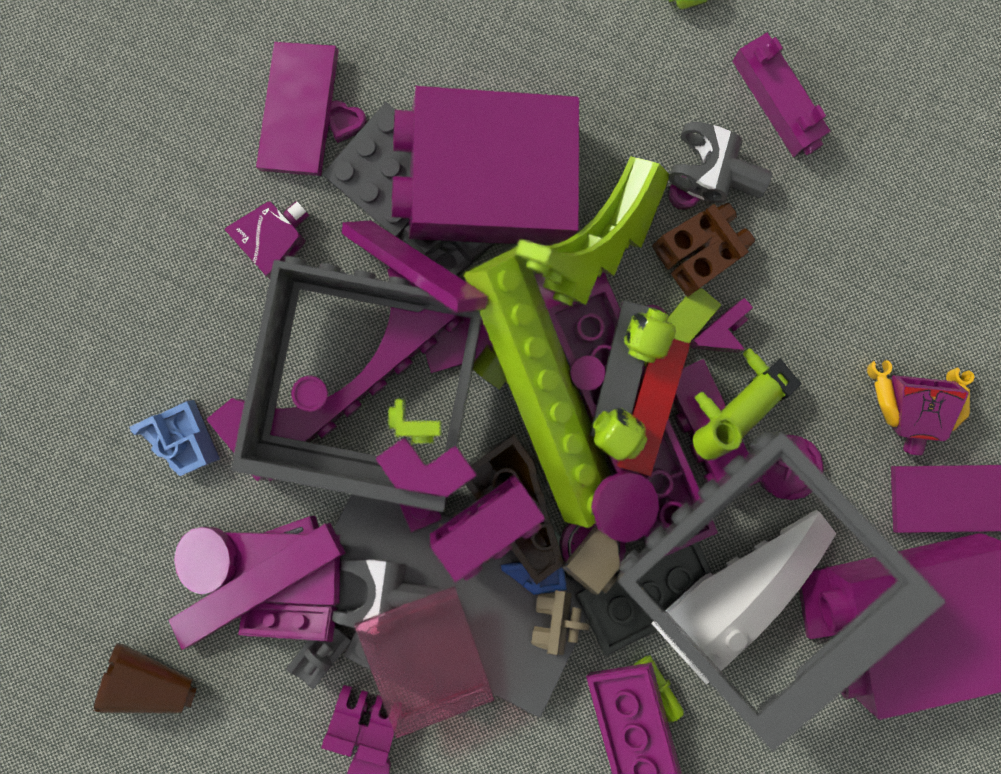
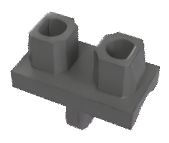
(317, 658)

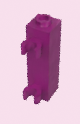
(781, 95)

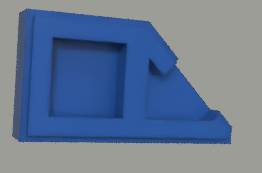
(553, 582)

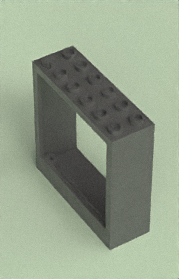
(317, 464)
(840, 659)

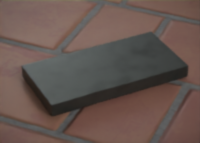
(620, 619)

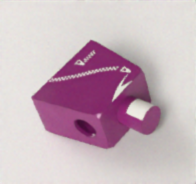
(269, 234)

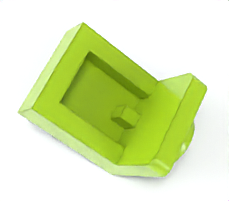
(419, 430)

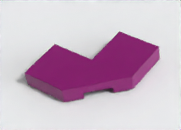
(410, 472)

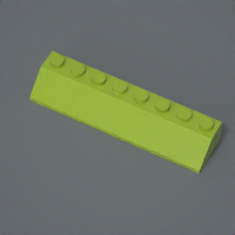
(541, 383)

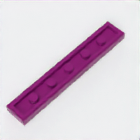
(415, 266)
(257, 586)

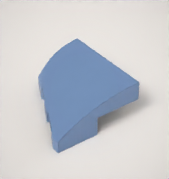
(179, 438)

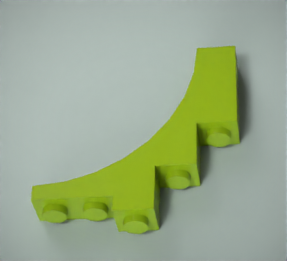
(623, 221)

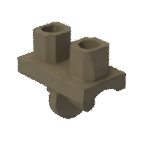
(555, 637)

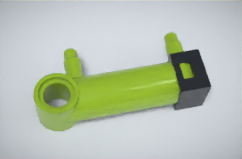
(731, 424)

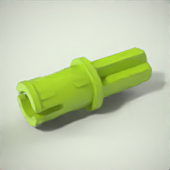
(671, 705)

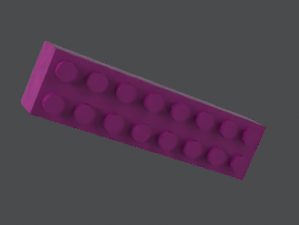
(590, 332)

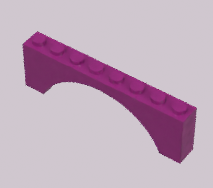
(404, 338)

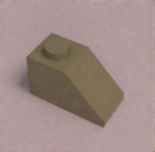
(594, 562)

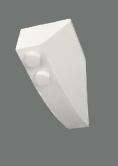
(740, 601)

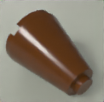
(142, 685)

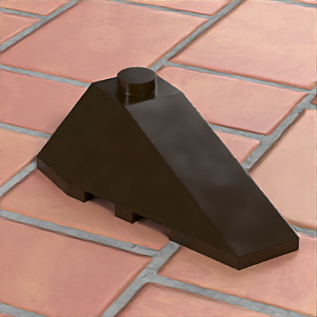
(495, 465)

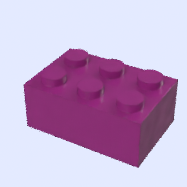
(486, 529)

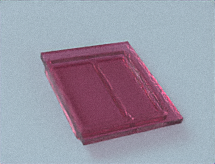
(424, 661)

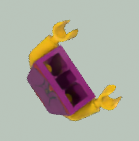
(922, 406)

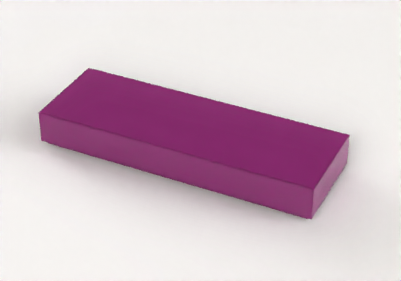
(289, 622)

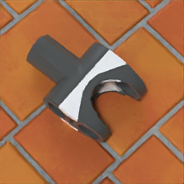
(719, 165)
(384, 589)

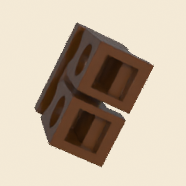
(714, 240)

